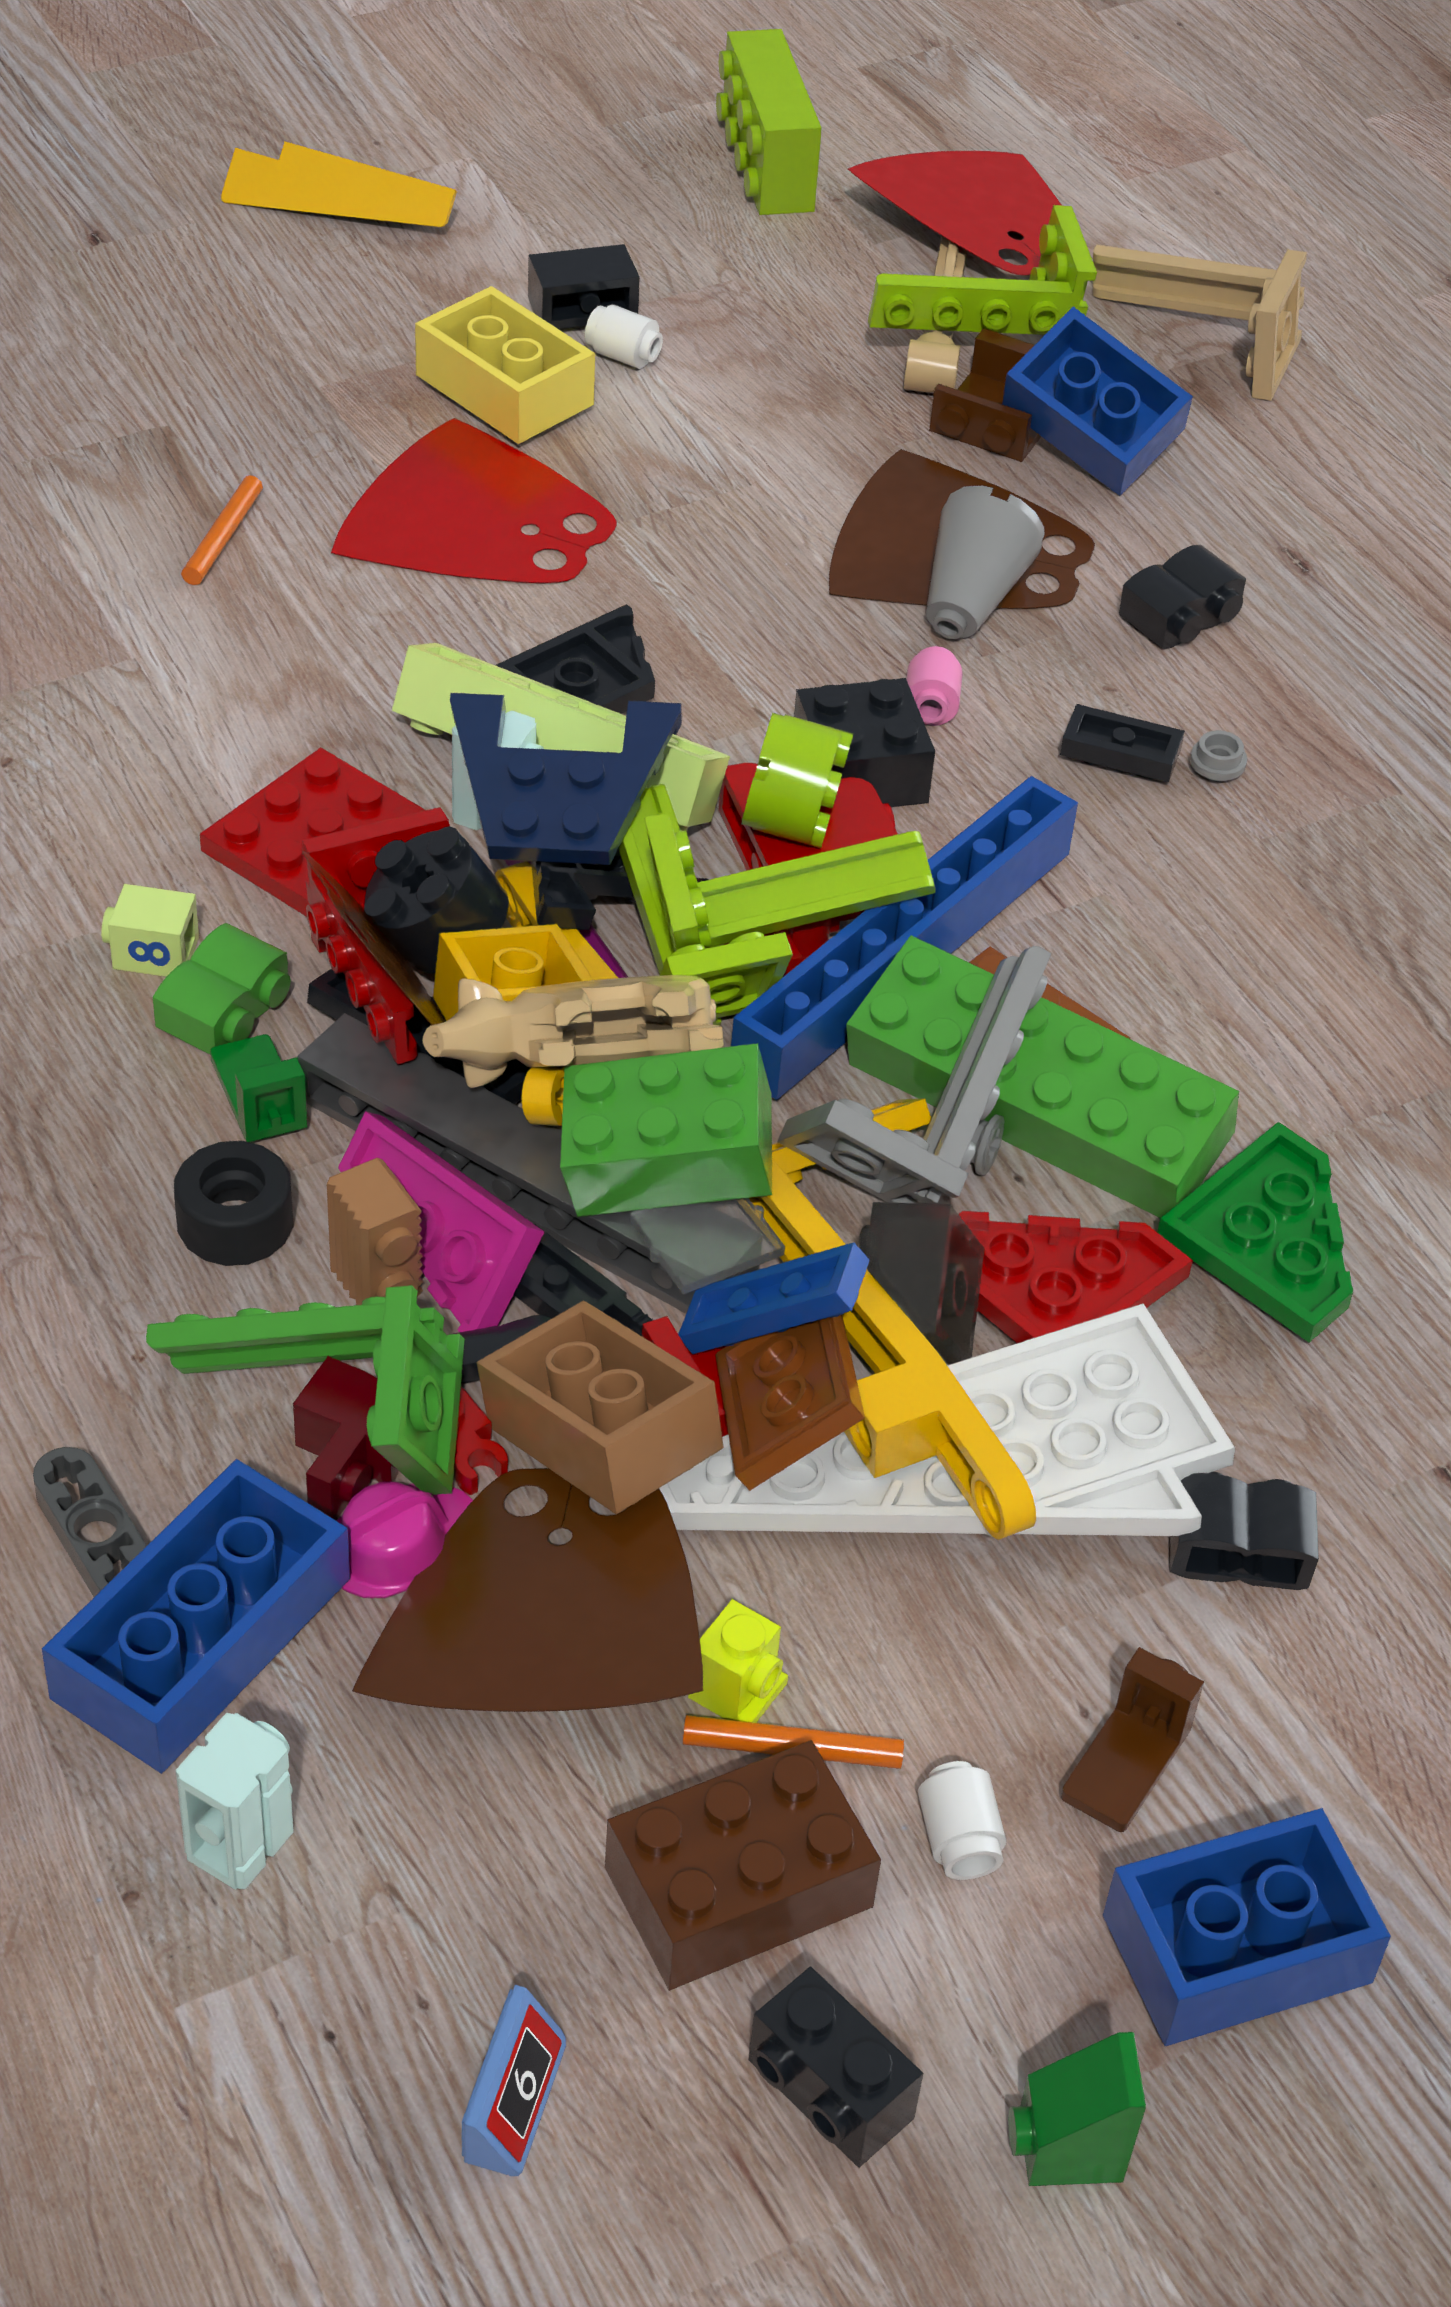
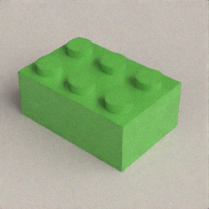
(667, 1130)

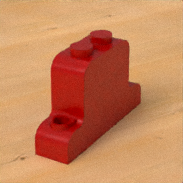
(854, 819)

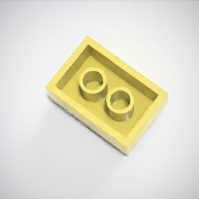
(505, 364)

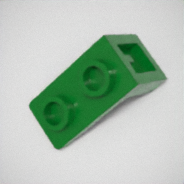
(261, 1088)

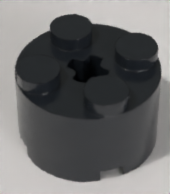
(432, 889)

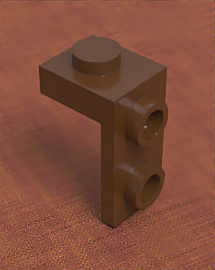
(1136, 1741)

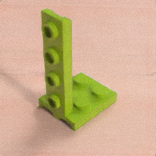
(993, 303)
(782, 892)
(735, 970)

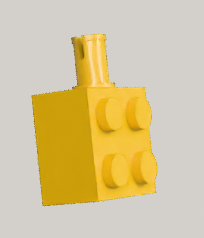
(506, 960)

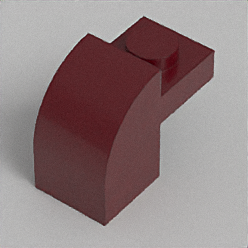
(333, 1425)

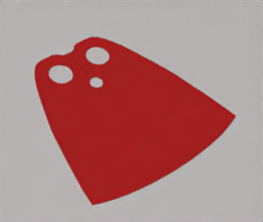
(969, 199)
(460, 509)

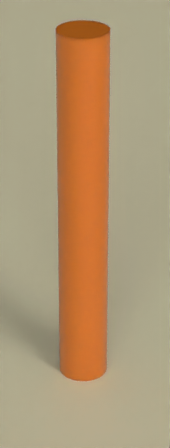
(222, 530)
(776, 1738)

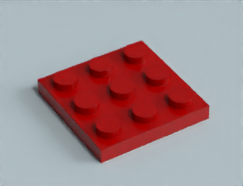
(309, 800)

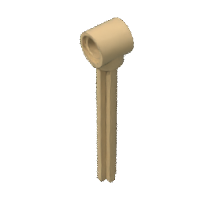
(934, 354)

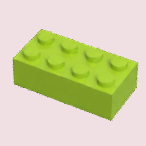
(769, 121)

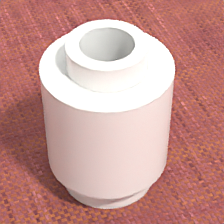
(623, 335)
(962, 1820)

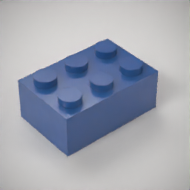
(1097, 400)
(1244, 1926)

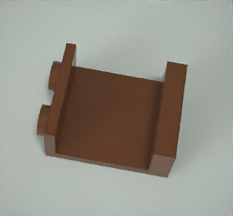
(976, 409)

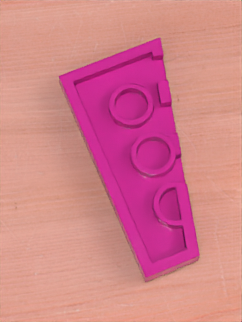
(470, 1238)

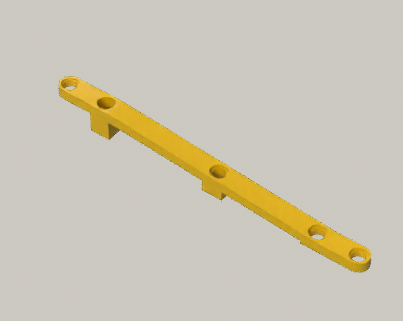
(913, 1398)

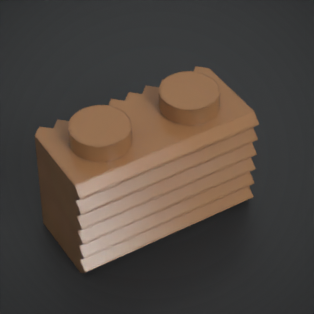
(373, 1231)

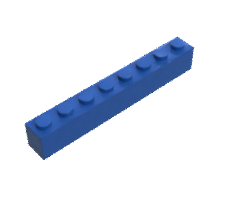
(974, 879)

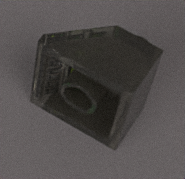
(929, 1269)

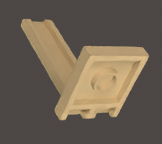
(1216, 288)

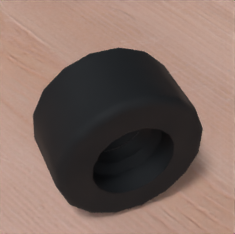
(233, 1232)

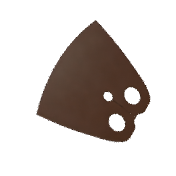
(382, 948)

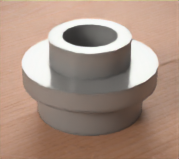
(1219, 756)

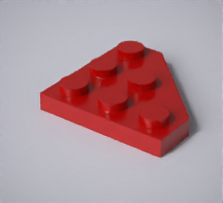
(1065, 1274)

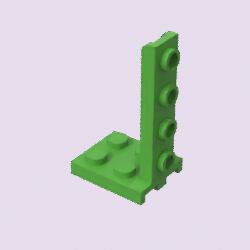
(411, 1356)

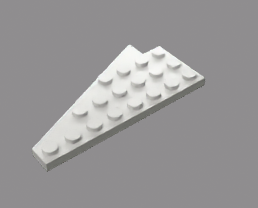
(1086, 1413)

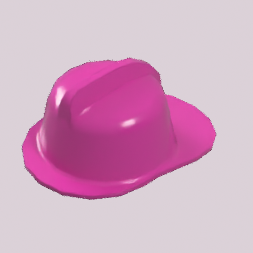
(396, 1535)

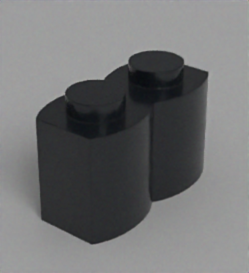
(1182, 596)
(1249, 1533)

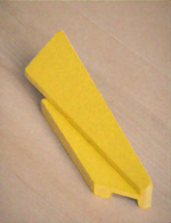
(334, 186)

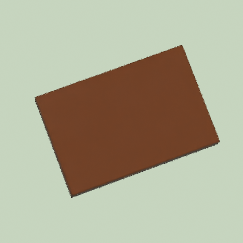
(787, 1396)

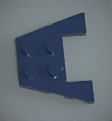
(558, 801)

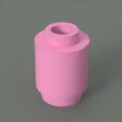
(935, 684)

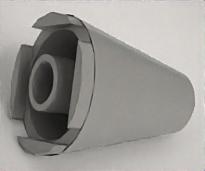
(979, 557)

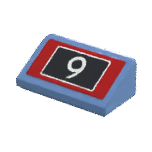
(512, 2086)

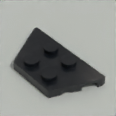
(593, 662)

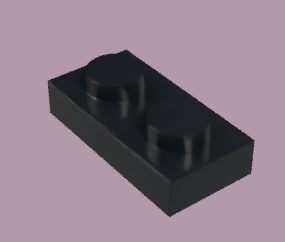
(1122, 743)

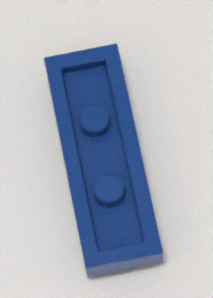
(774, 1298)

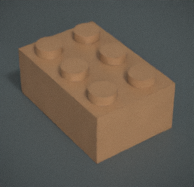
(601, 1406)

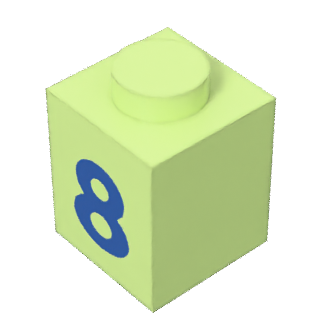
(151, 929)

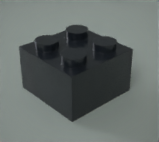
(888, 735)

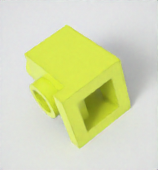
(740, 1664)

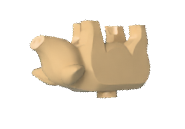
(575, 1024)

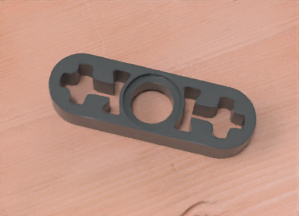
(96, 1503)

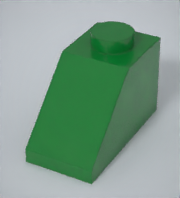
(1081, 2115)

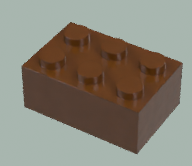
(741, 1864)

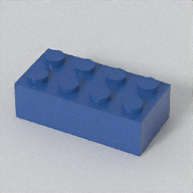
(197, 1615)

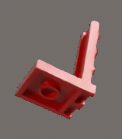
(351, 862)

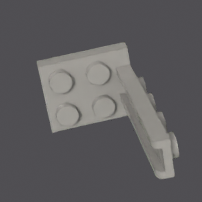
(913, 1168)

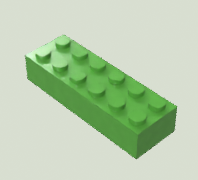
(1068, 1094)

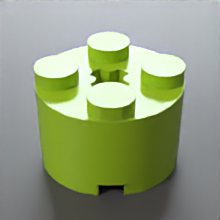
(796, 779)

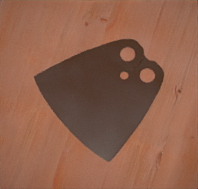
(893, 534)
(542, 1624)

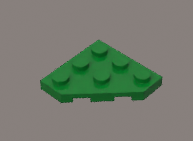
(1270, 1231)

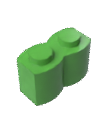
(221, 989)

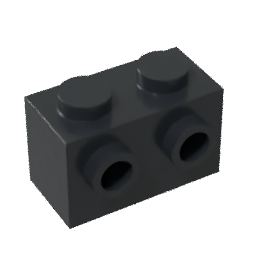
(572, 283)
(834, 2066)

